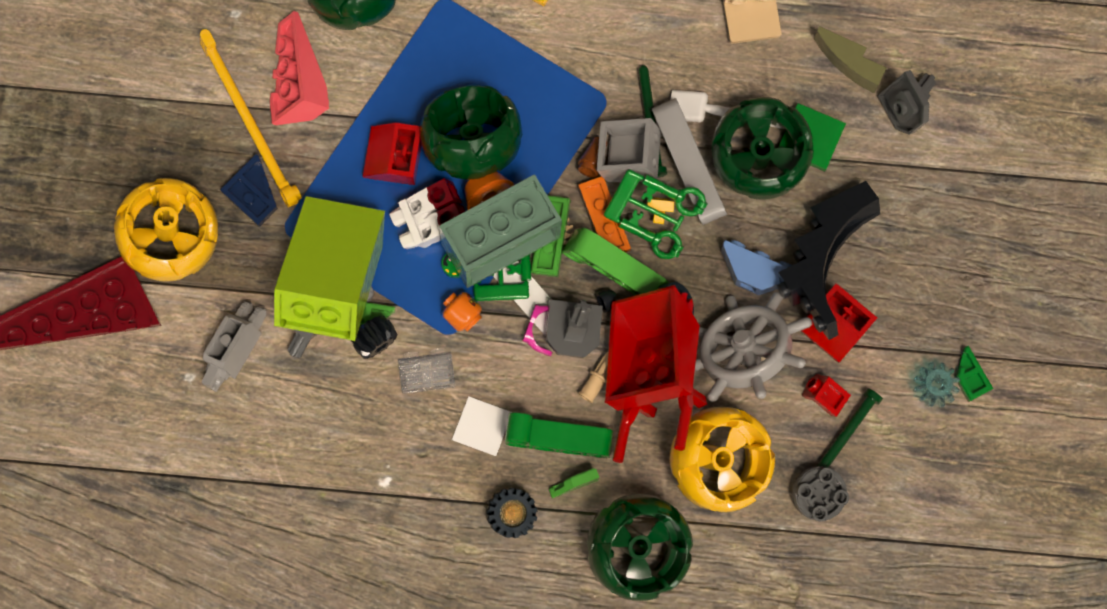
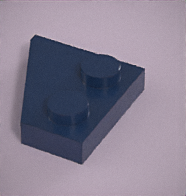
(251, 191)

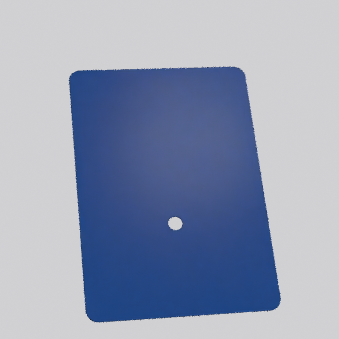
(446, 54)

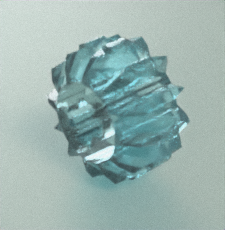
(939, 376)

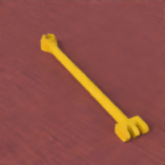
(289, 193)

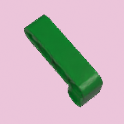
(558, 437)

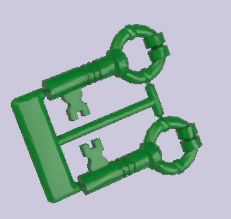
(623, 195)
(507, 291)

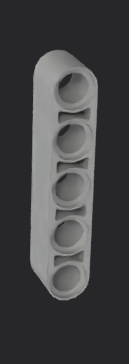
(688, 158)

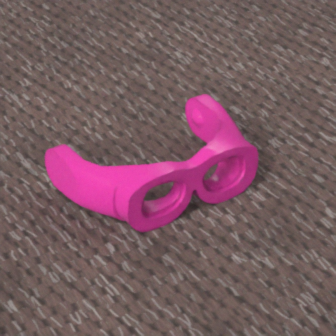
(528, 335)

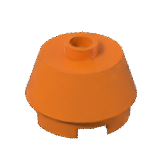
(485, 188)

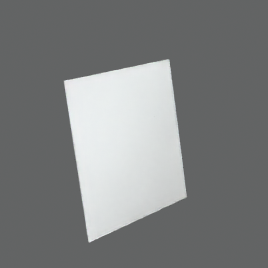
(481, 426)

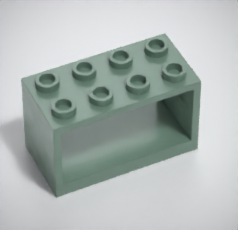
(500, 231)

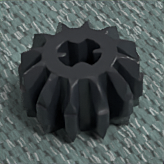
(374, 337)

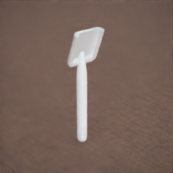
(695, 106)

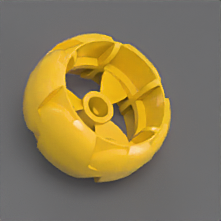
(192, 250)
(733, 491)

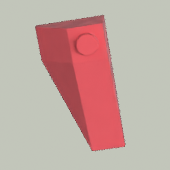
(299, 83)

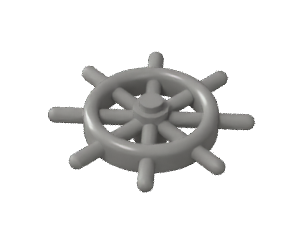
(746, 346)

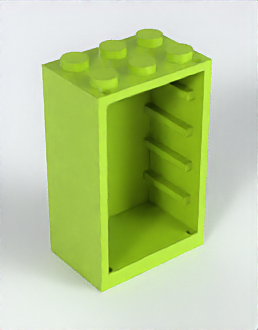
(329, 268)

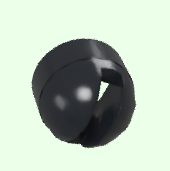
(605, 299)

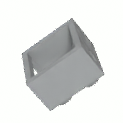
(632, 146)

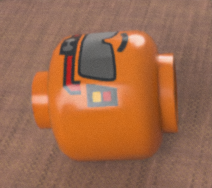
(461, 311)

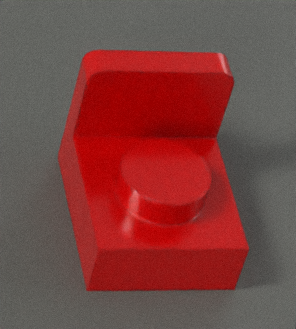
(826, 394)

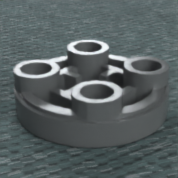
(820, 493)

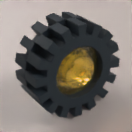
(511, 512)

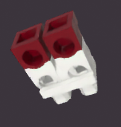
(426, 212)

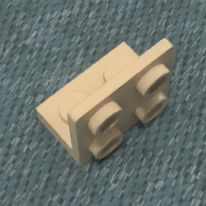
(751, 20)

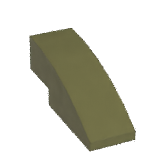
(849, 59)

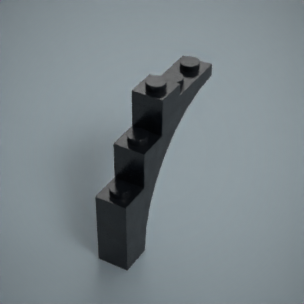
(831, 226)

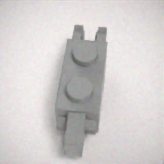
(232, 345)

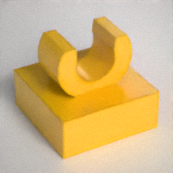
(661, 205)

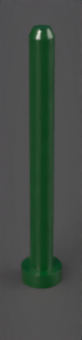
(648, 105)
(871, 399)

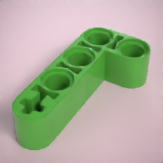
(612, 262)

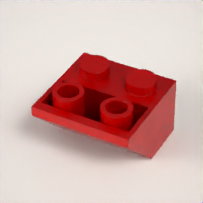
(393, 153)
(852, 323)

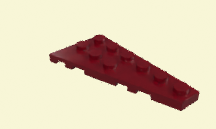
(88, 306)

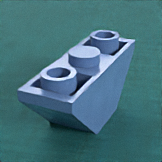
(751, 270)

